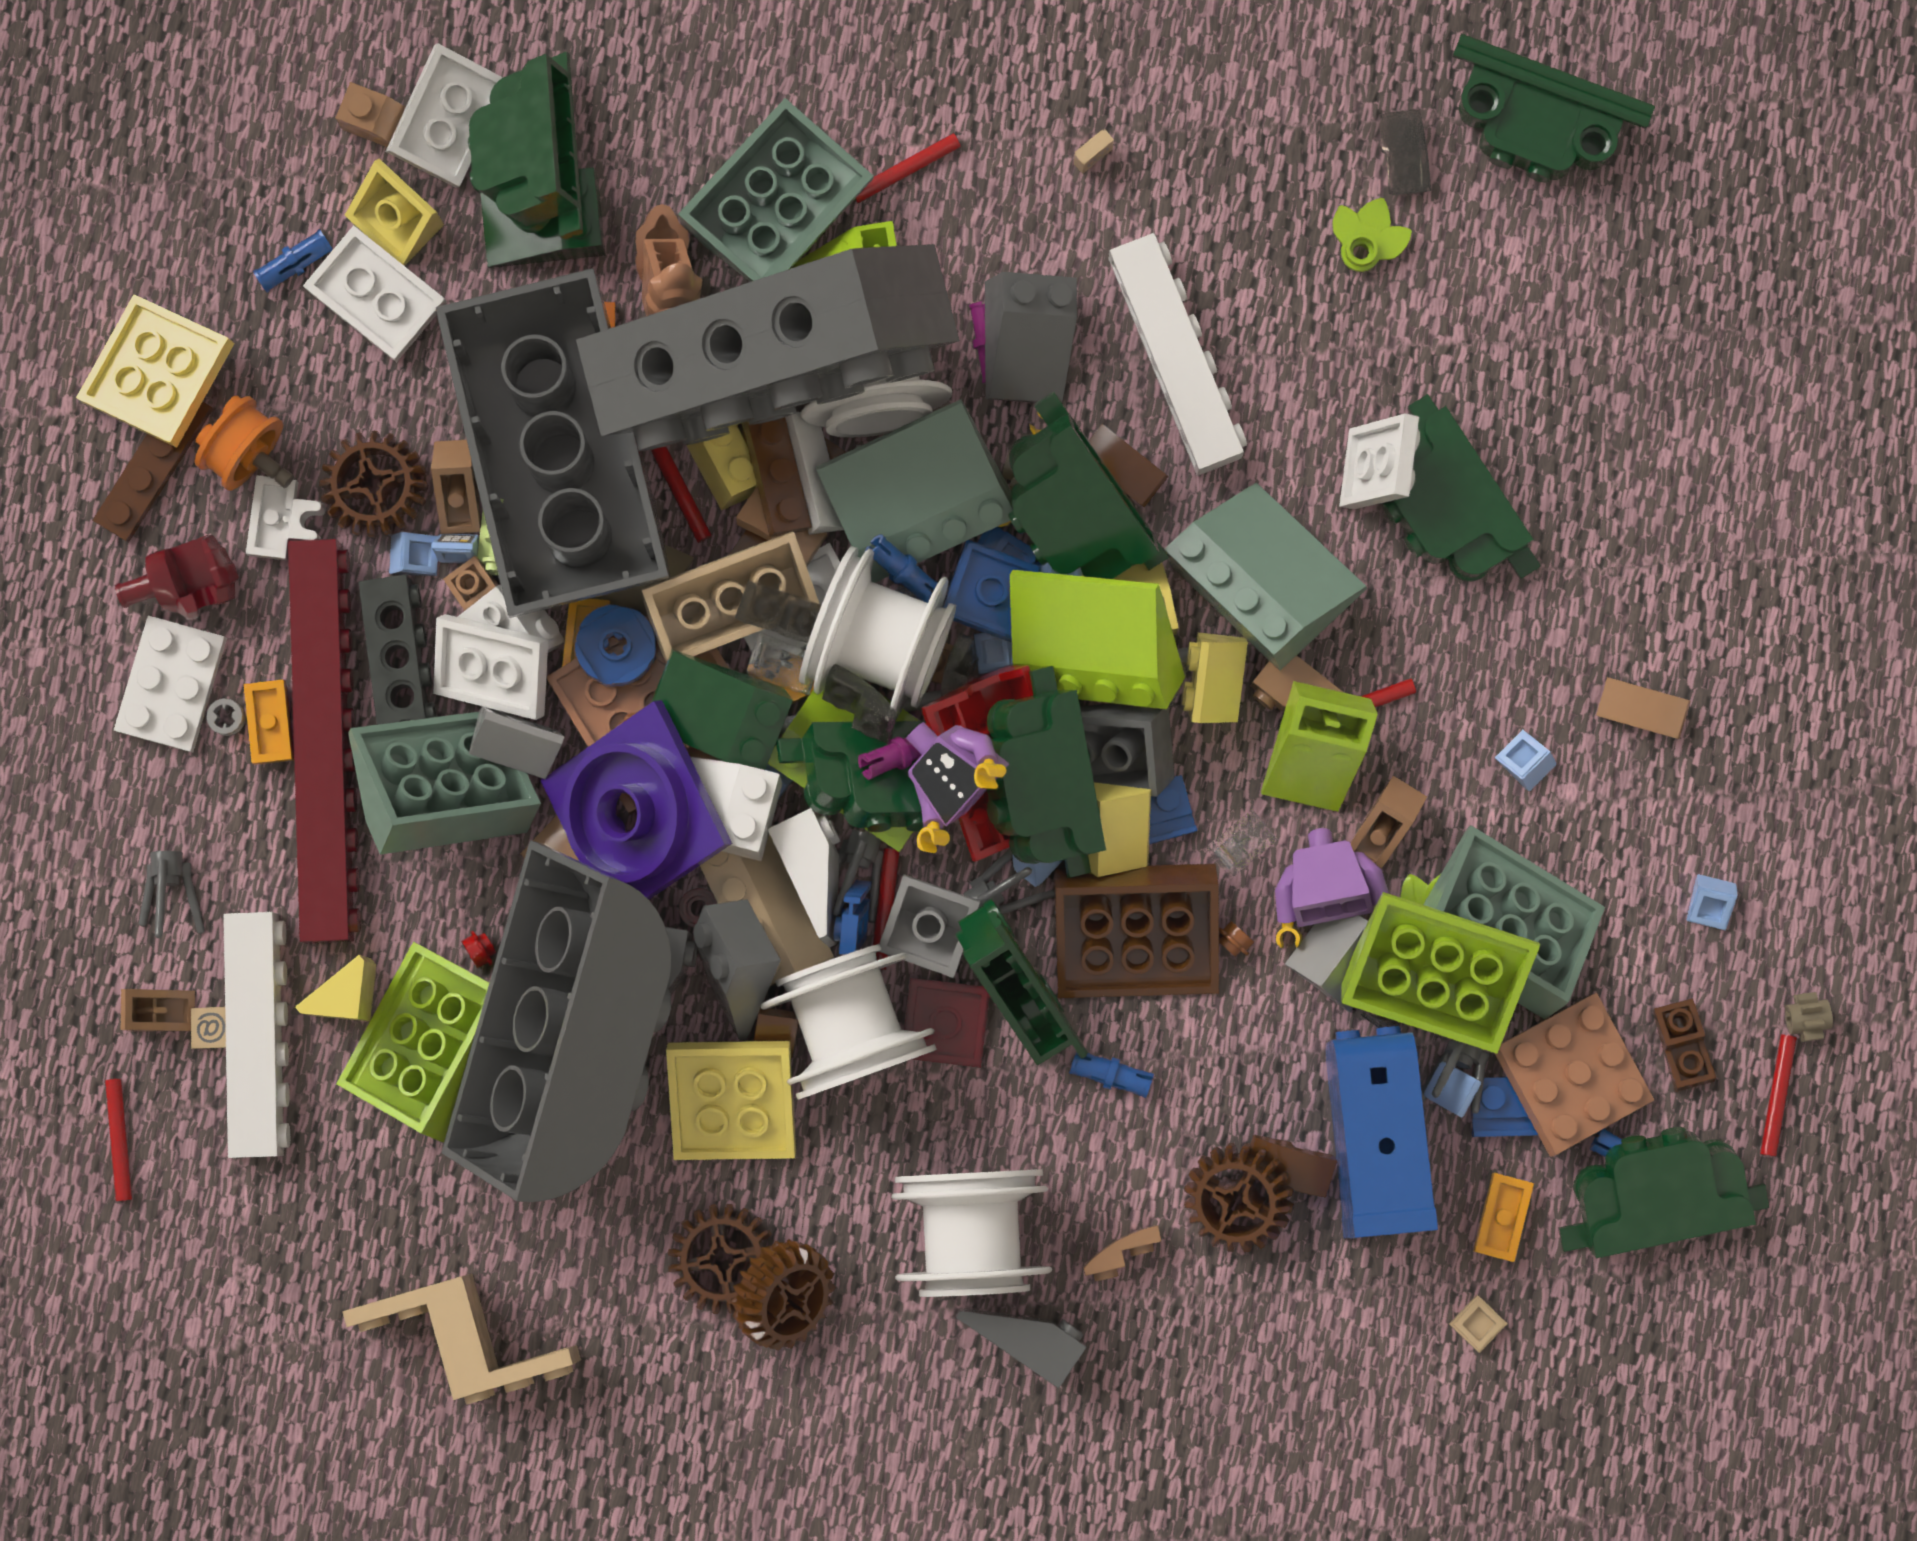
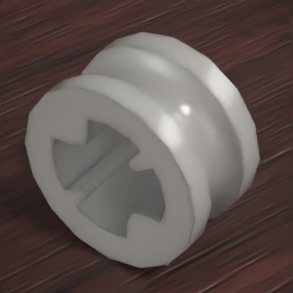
(213, 718)

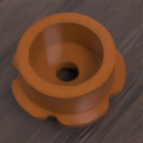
(1235, 939)

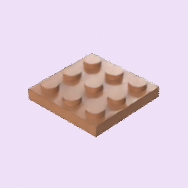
(1573, 1074)

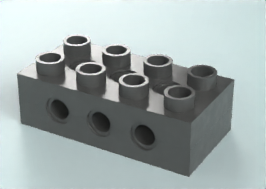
(770, 346)

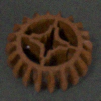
(357, 489)
(1252, 1205)
(688, 1265)
(783, 1294)

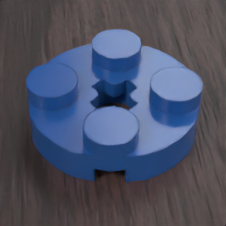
(622, 623)

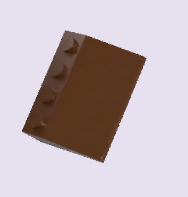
(1138, 932)

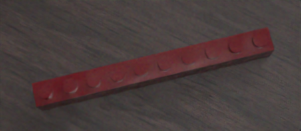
(321, 741)

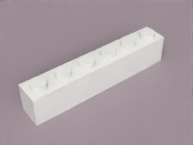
(1176, 354)
(254, 1035)

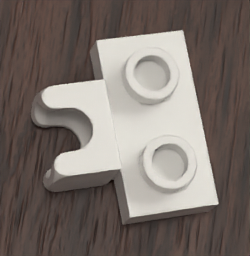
(278, 519)

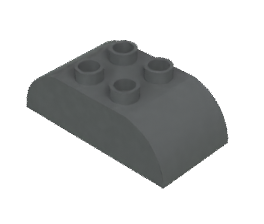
(574, 501)
(561, 1030)

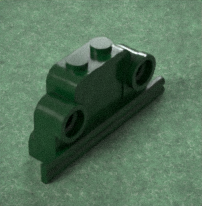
(1541, 114)
(528, 147)
(1075, 503)
(1457, 504)
(838, 782)
(1049, 787)
(1014, 985)
(1661, 1194)

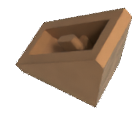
(156, 1010)

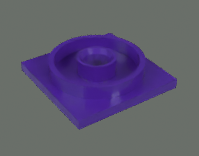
(675, 815)

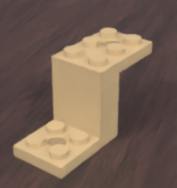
(463, 1339)

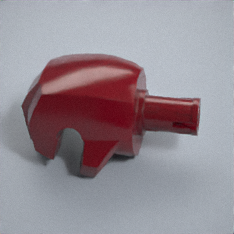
(184, 578)

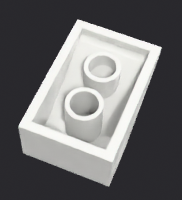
(744, 802)
(812, 862)

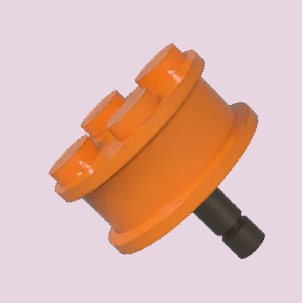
(241, 445)

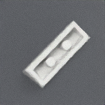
(809, 453)

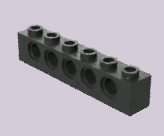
(377, 600)

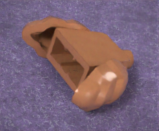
(664, 262)

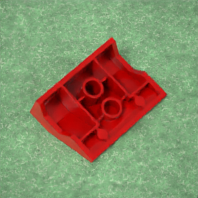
(969, 708)

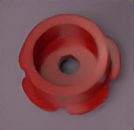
(479, 949)

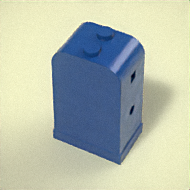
(1380, 1134)

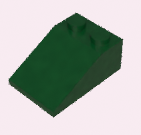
(511, 246)
(723, 709)

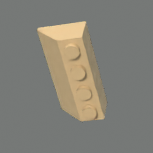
(700, 605)
(774, 903)

